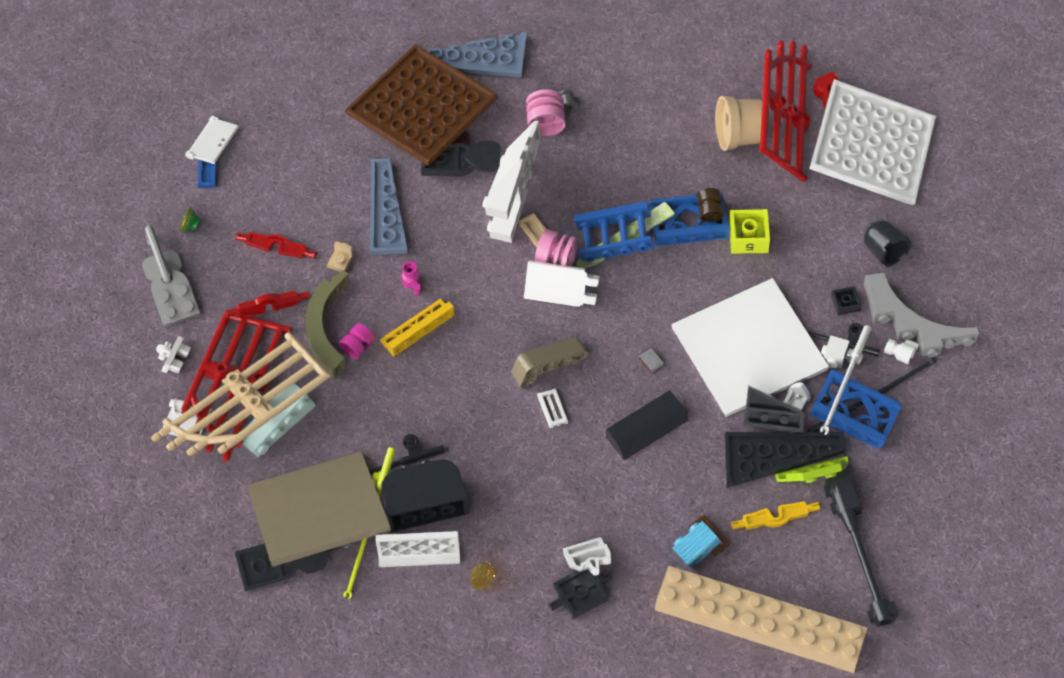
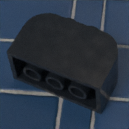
(423, 494)

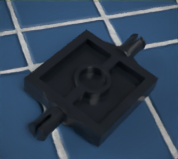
(580, 592)

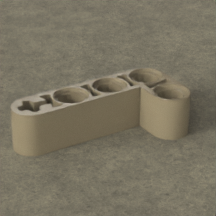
(547, 358)

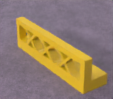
(418, 329)

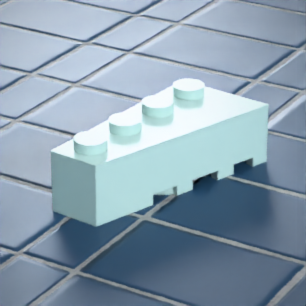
(270, 432)

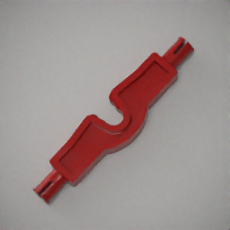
(285, 247)
(277, 302)

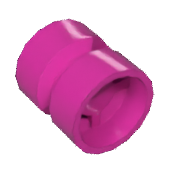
(359, 338)

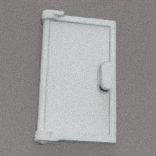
(211, 140)

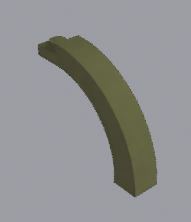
(316, 312)

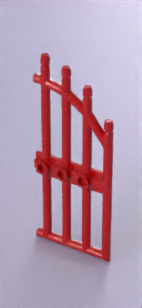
(793, 115)
(219, 370)

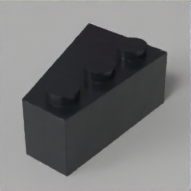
(770, 412)

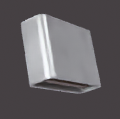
(651, 360)

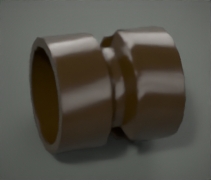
(709, 205)

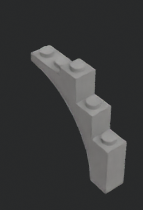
(907, 324)

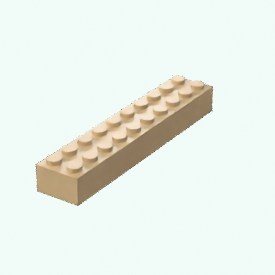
(761, 619)

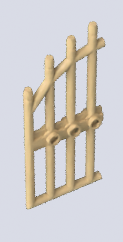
(249, 397)

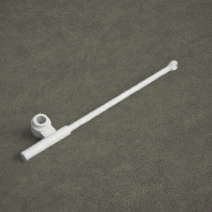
(853, 357)

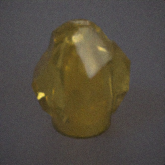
(482, 576)

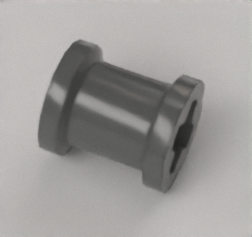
(569, 103)

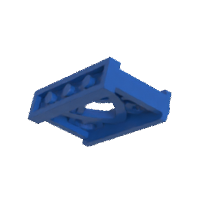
(685, 234)
(867, 434)

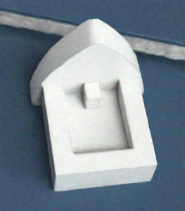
(797, 395)

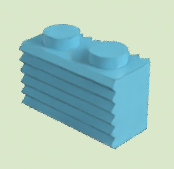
(696, 544)

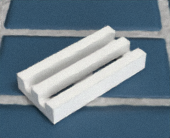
(557, 422)

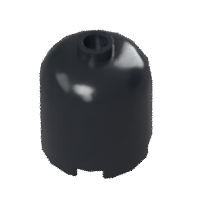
(886, 241)

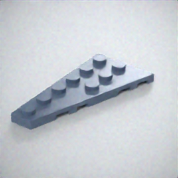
(487, 56)

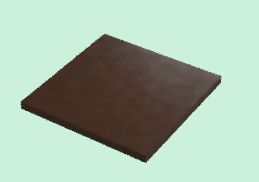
(421, 104)

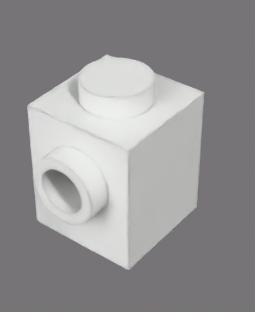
(835, 352)

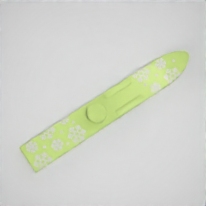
(658, 216)

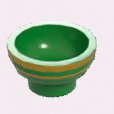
(189, 220)

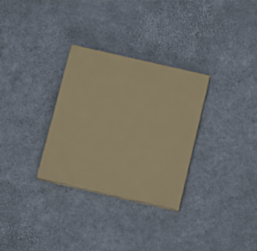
(317, 508)

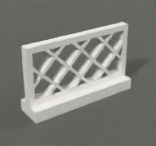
(417, 549)

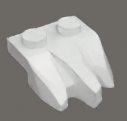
(588, 555)

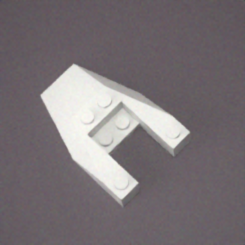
(509, 186)

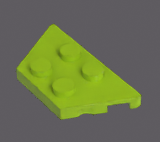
(811, 472)

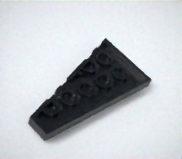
(767, 453)

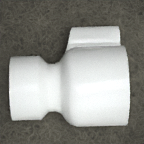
(902, 351)

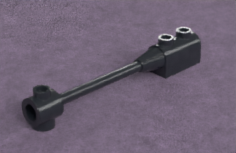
(846, 506)

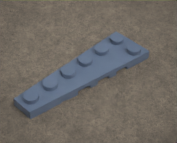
(386, 222)

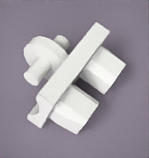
(172, 363)

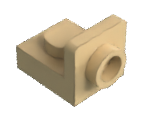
(341, 257)

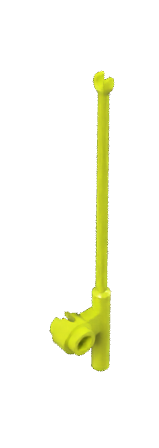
(377, 479)

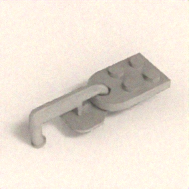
(168, 285)

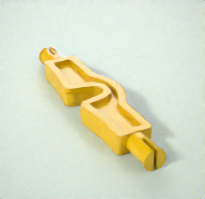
(786, 513)

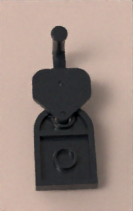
(462, 159)
(258, 572)

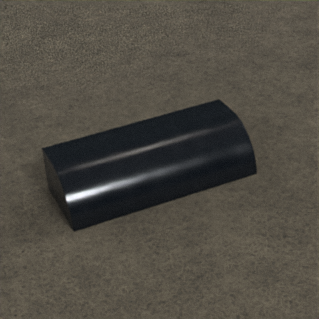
(646, 425)

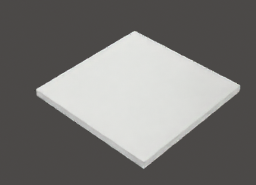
(873, 142)
(749, 342)

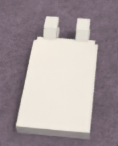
(559, 284)

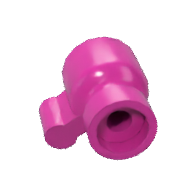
(411, 277)

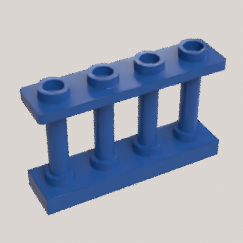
(611, 216)

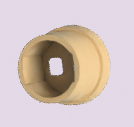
(737, 122)

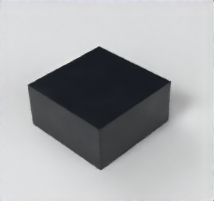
(846, 300)

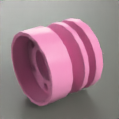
(548, 109)
(554, 251)

